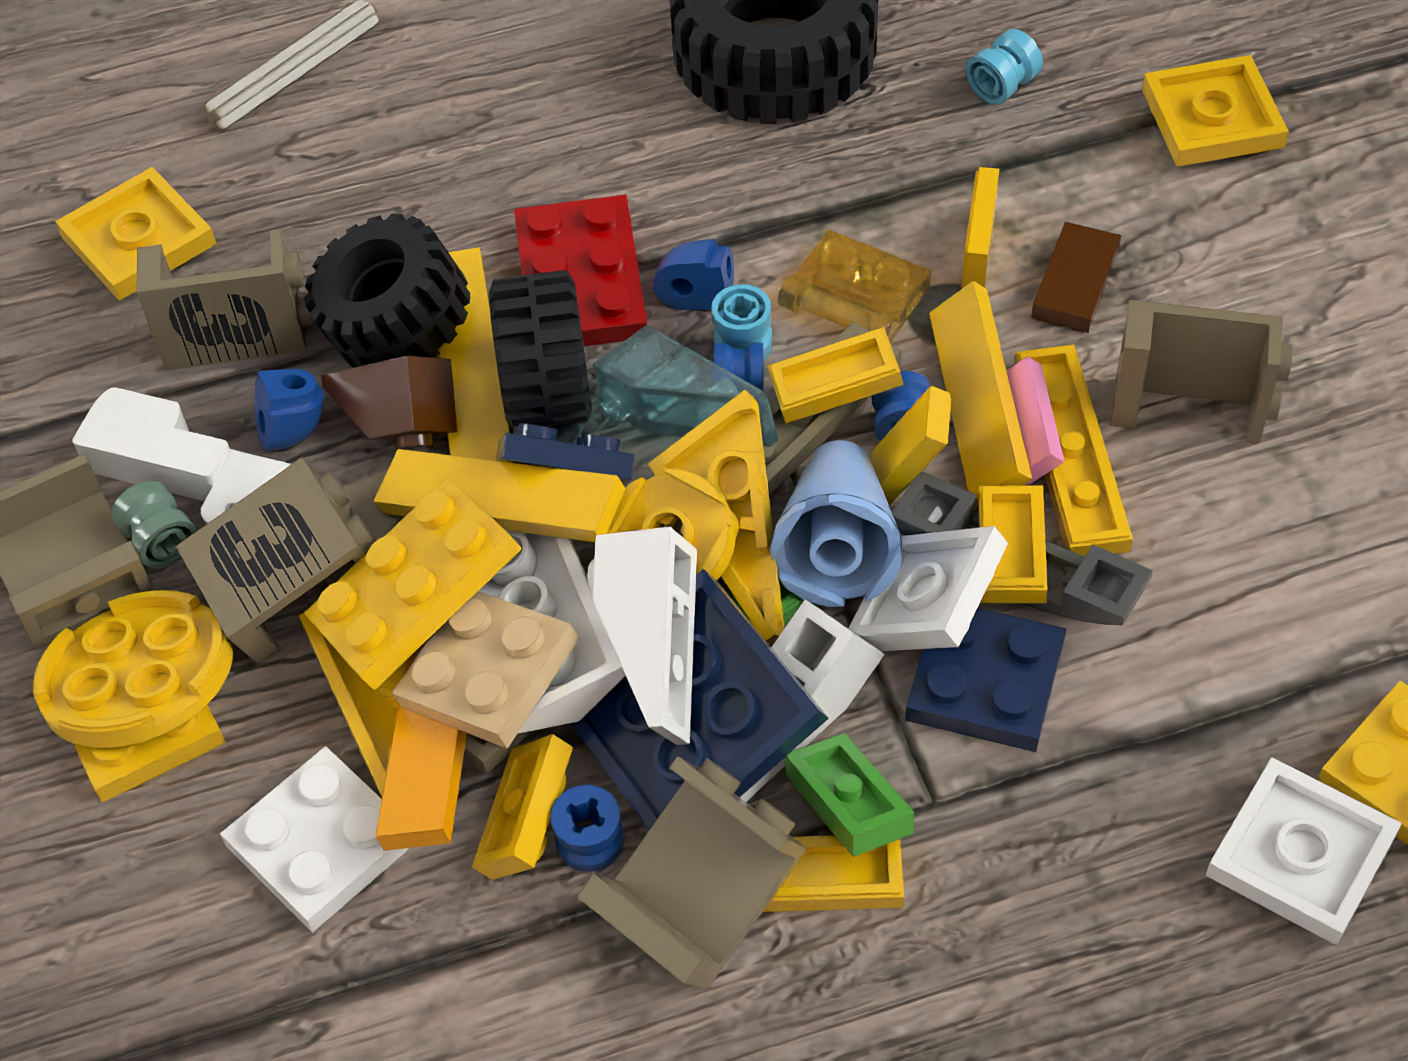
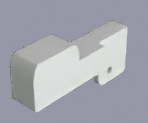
(148, 440)

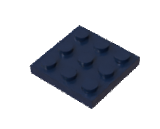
(743, 712)

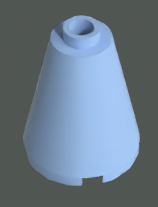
(837, 530)

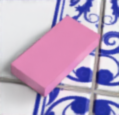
(1035, 417)

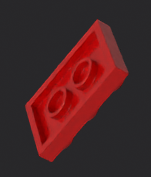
(598, 251)

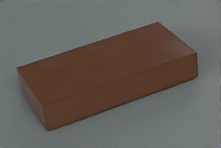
(1076, 277)

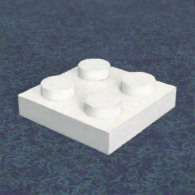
(933, 590)
(313, 839)
(1303, 850)

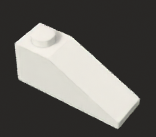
(647, 604)
(828, 664)

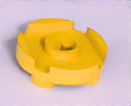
(683, 497)

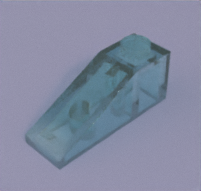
(669, 387)

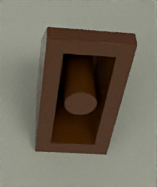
(398, 399)

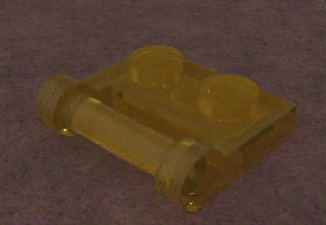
(857, 276)

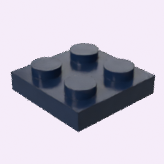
(591, 453)
(991, 683)

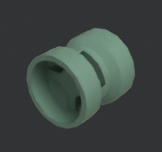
(152, 522)

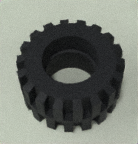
(387, 292)
(540, 350)

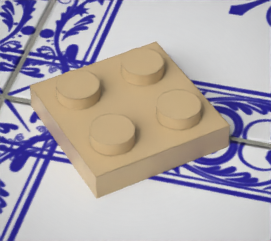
(486, 668)

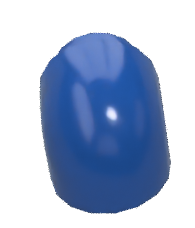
(694, 274)
(286, 407)

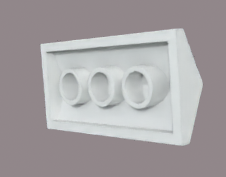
(553, 582)

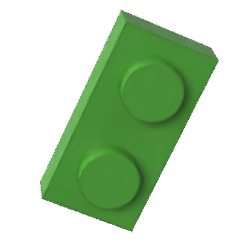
(849, 794)

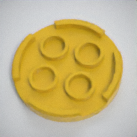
(133, 670)

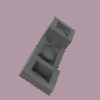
(1086, 589)

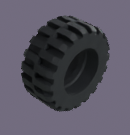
(773, 68)

